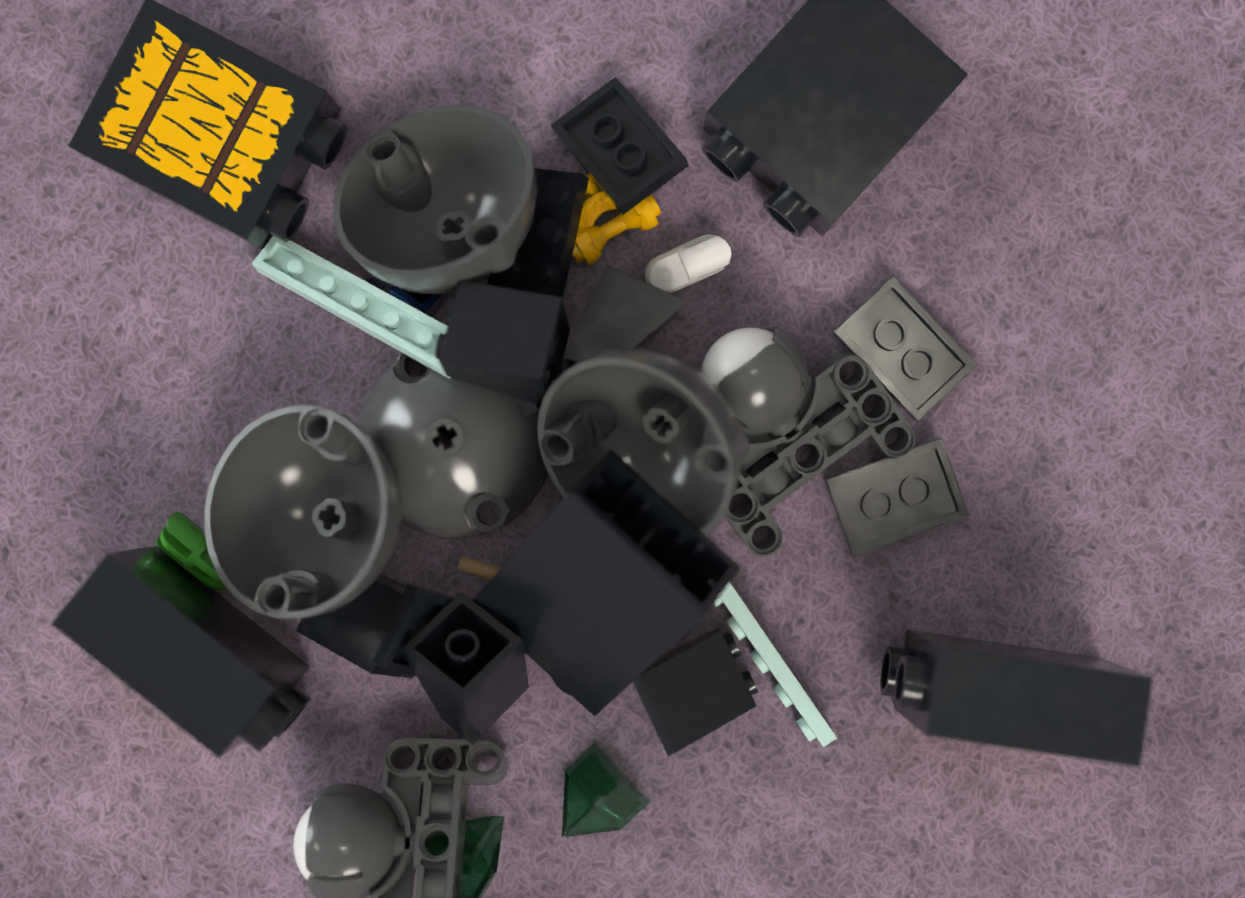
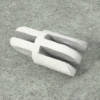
(688, 263)

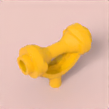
(592, 239)

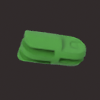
(188, 547)

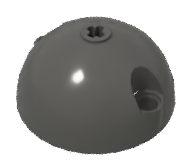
(458, 213)
(656, 418)
(491, 454)
(301, 512)

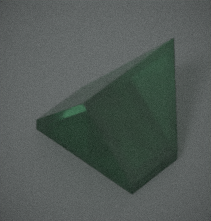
(598, 795)
(479, 854)

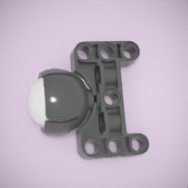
(786, 407)
(374, 842)

